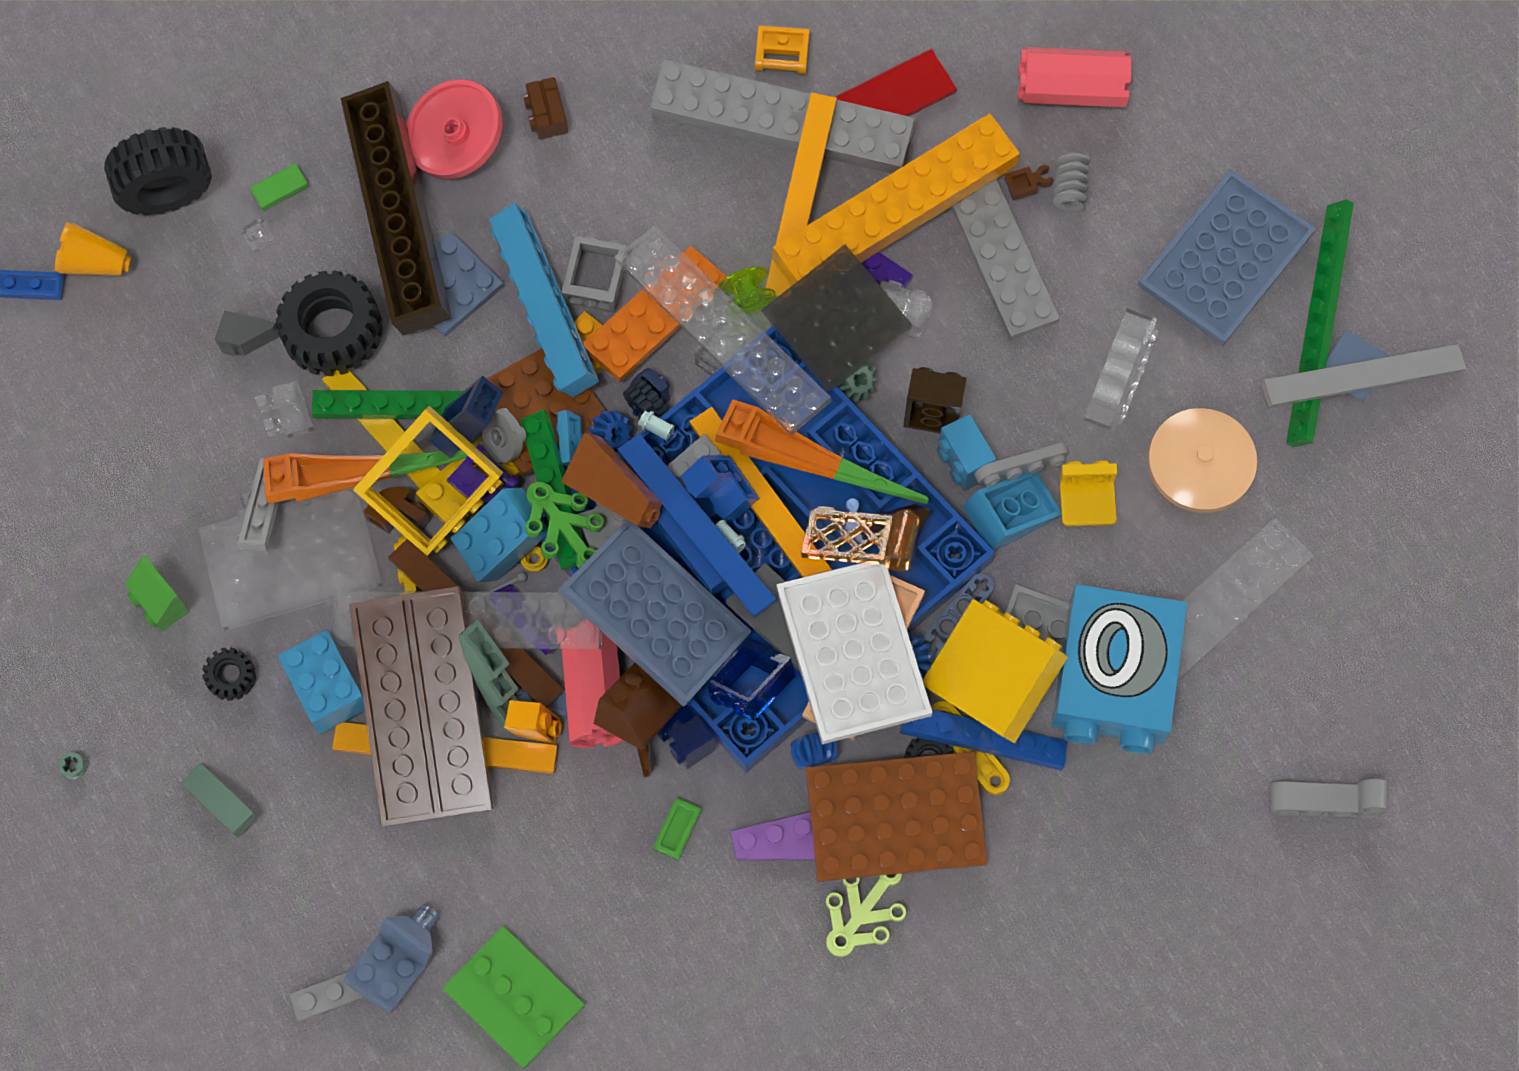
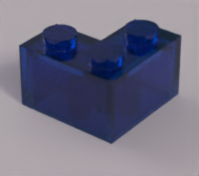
(688, 737)

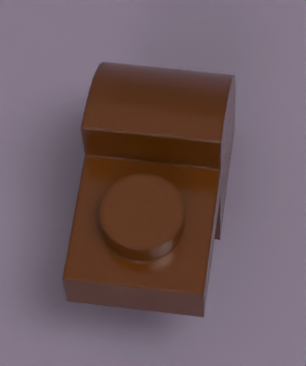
(401, 499)

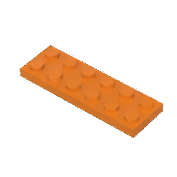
(639, 328)

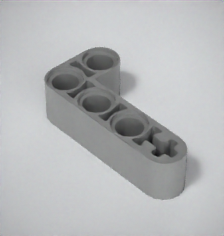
(1363, 800)

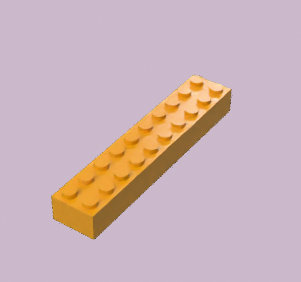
(902, 199)

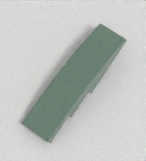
(488, 669)

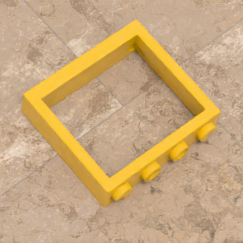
(396, 518)

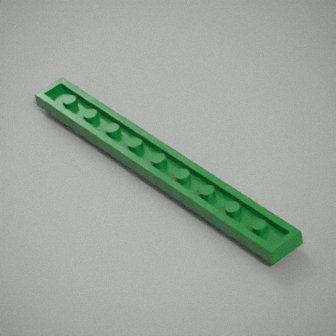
(1321, 315)

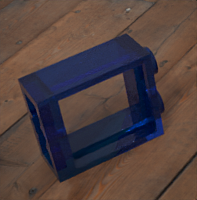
(761, 657)

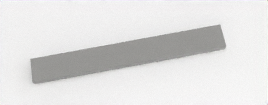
(1363, 375)

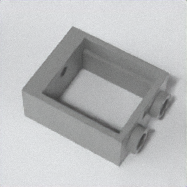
(592, 297)

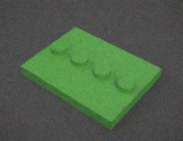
(513, 997)

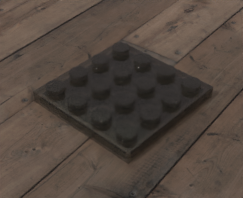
(836, 318)

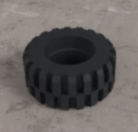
(157, 171)
(318, 295)

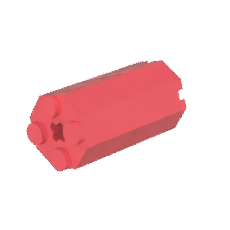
(1074, 77)
(586, 679)

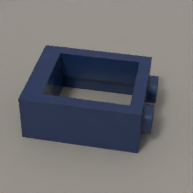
(468, 414)

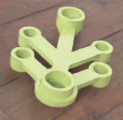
(861, 915)

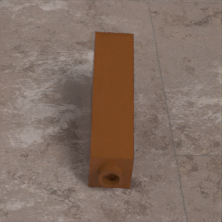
(610, 482)

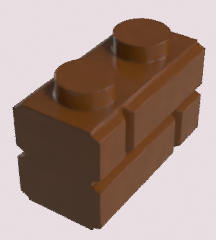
(546, 108)

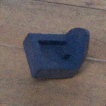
(657, 383)

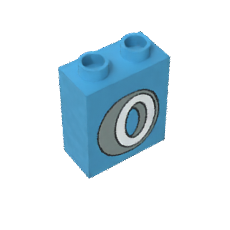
(1119, 668)

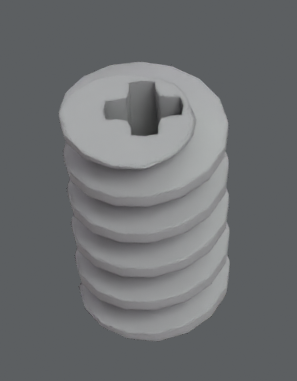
(1071, 182)

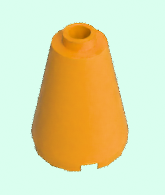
(89, 254)

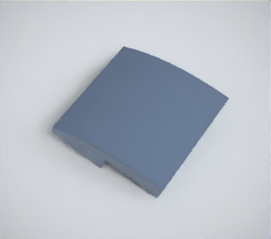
(1352, 350)

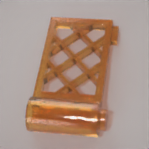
(896, 538)

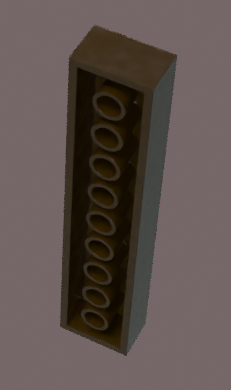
(395, 209)

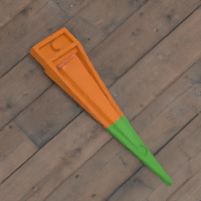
(763, 438)
(316, 475)

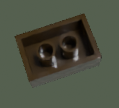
(933, 399)

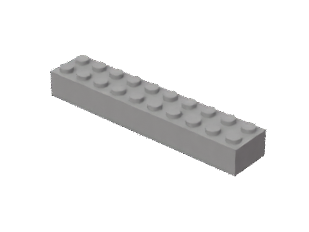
(777, 116)

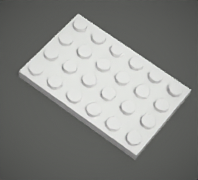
(853, 651)

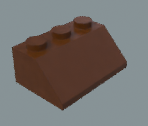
(635, 707)

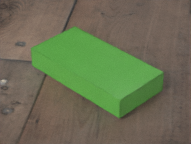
(279, 187)
(677, 829)

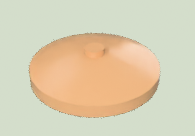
(1202, 460)

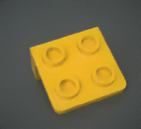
(1088, 493)

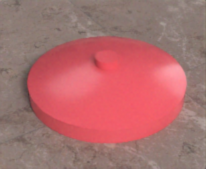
(454, 128)

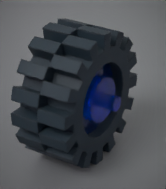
(643, 398)

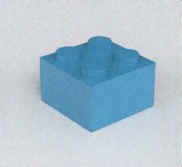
(964, 451)

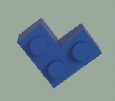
(722, 483)

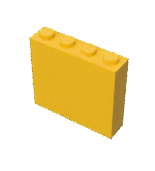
(995, 669)

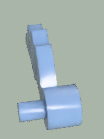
(852, 506)

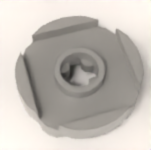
(503, 426)

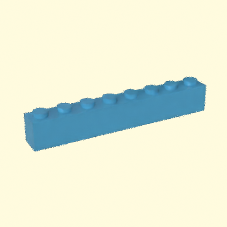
(543, 301)

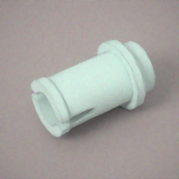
(655, 425)
(735, 540)

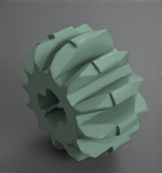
(862, 386)

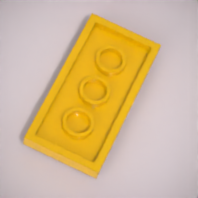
(443, 498)

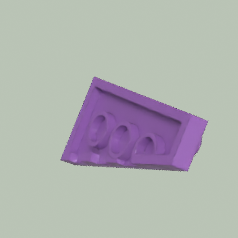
(775, 840)

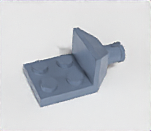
(394, 959)

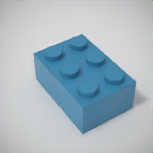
(497, 535)
(322, 682)

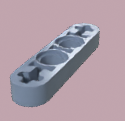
(953, 615)

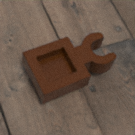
(1024, 182)

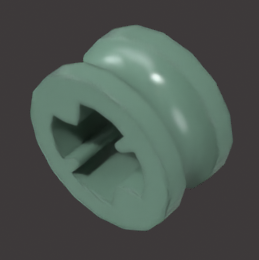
(80, 766)

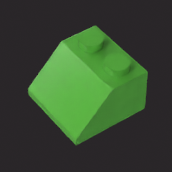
(155, 596)

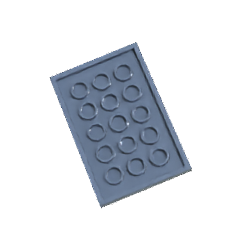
(1226, 257)
(655, 611)

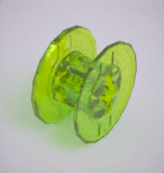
(742, 283)

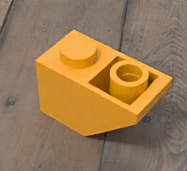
(533, 722)

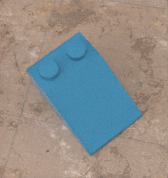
(1011, 509)

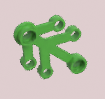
(560, 520)

